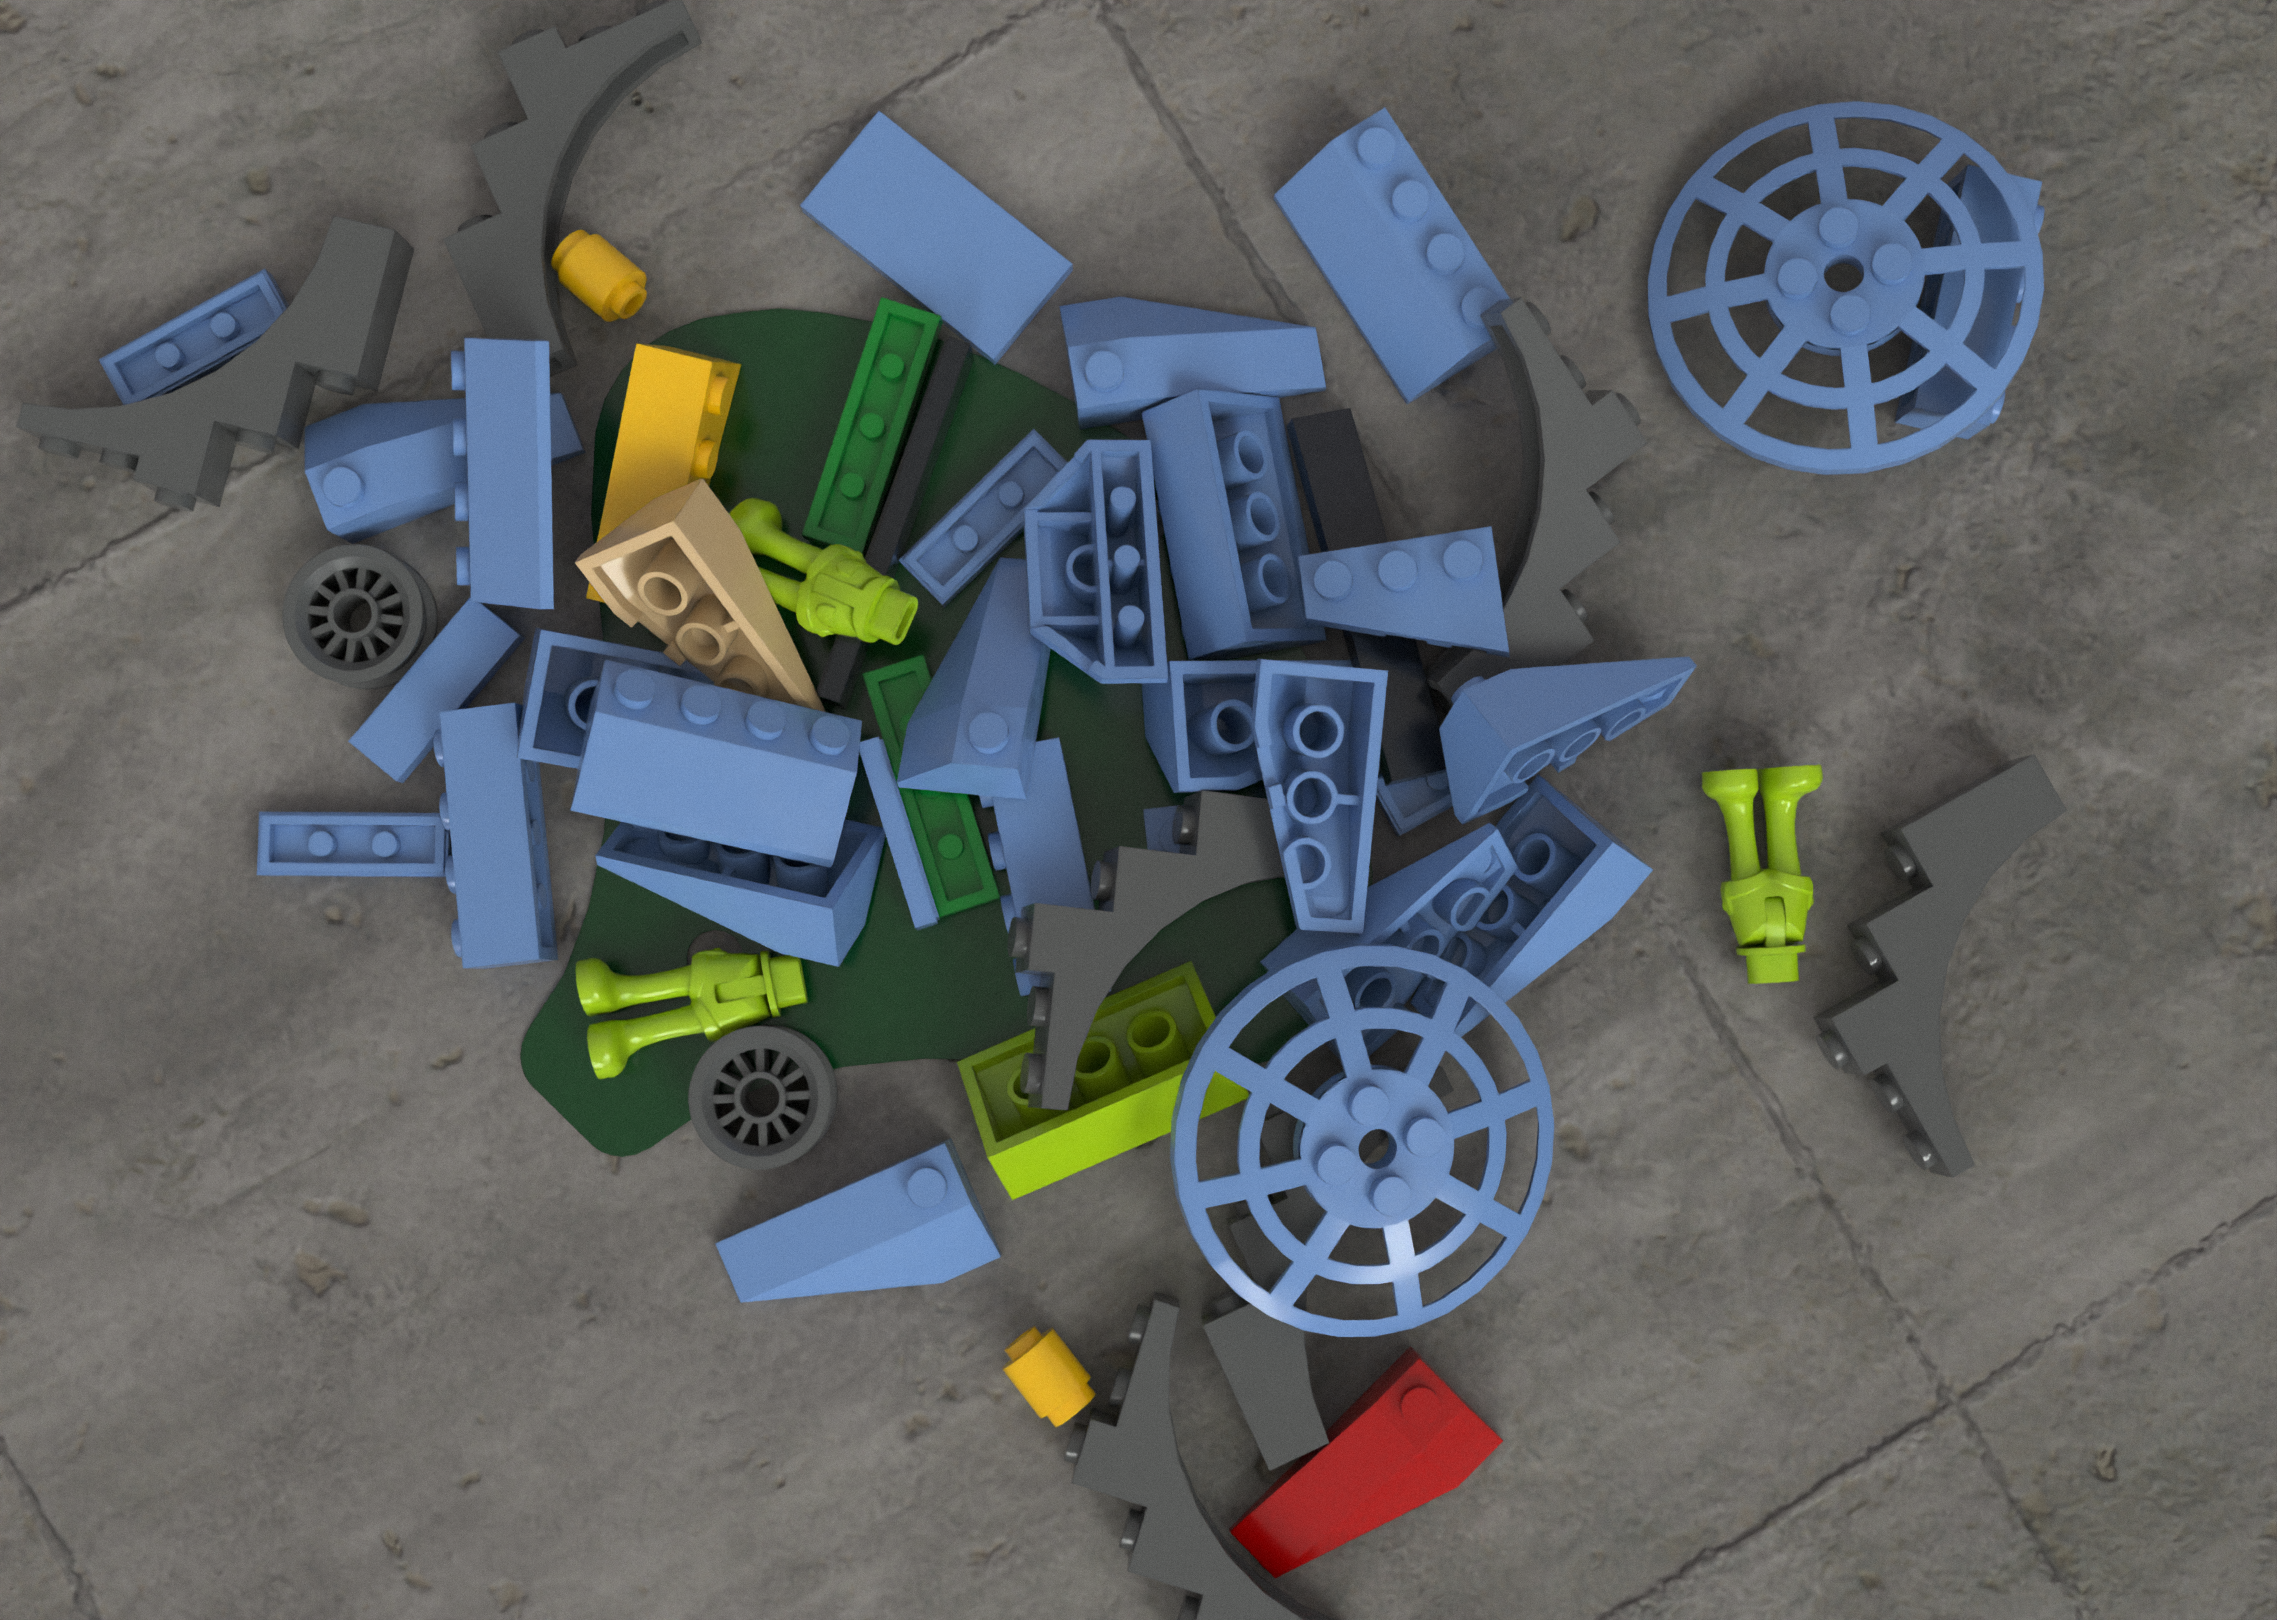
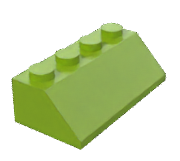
(1119, 1090)

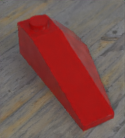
(1383, 1458)

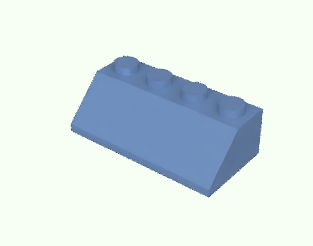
(1393, 254)
(507, 471)
(1230, 522)
(716, 764)

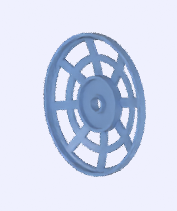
(1851, 321)
(1335, 1122)

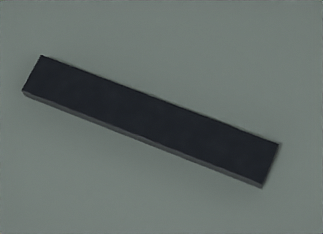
(903, 504)
(1349, 517)

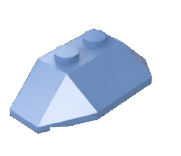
(1098, 564)

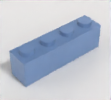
(1944, 292)
(496, 840)
(1040, 844)

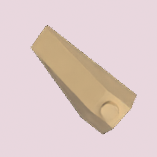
(698, 589)

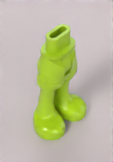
(839, 589)
(1770, 903)
(724, 993)

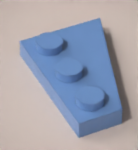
(1411, 588)

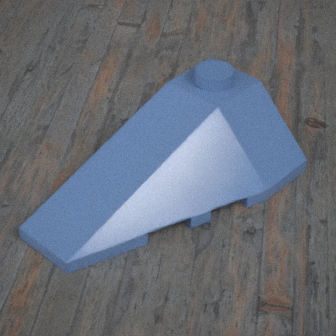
(1144, 353)
(398, 462)
(561, 687)
(985, 700)
(1541, 716)
(1203, 724)
(1320, 768)
(1564, 890)
(765, 897)
(1412, 909)
(879, 1232)

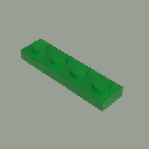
(873, 426)
(940, 821)

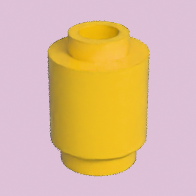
(599, 275)
(1048, 1375)

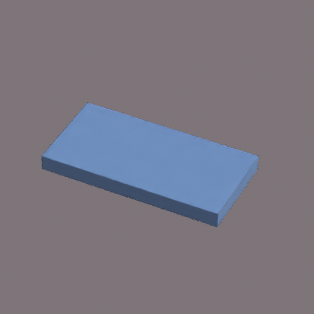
(936, 237)

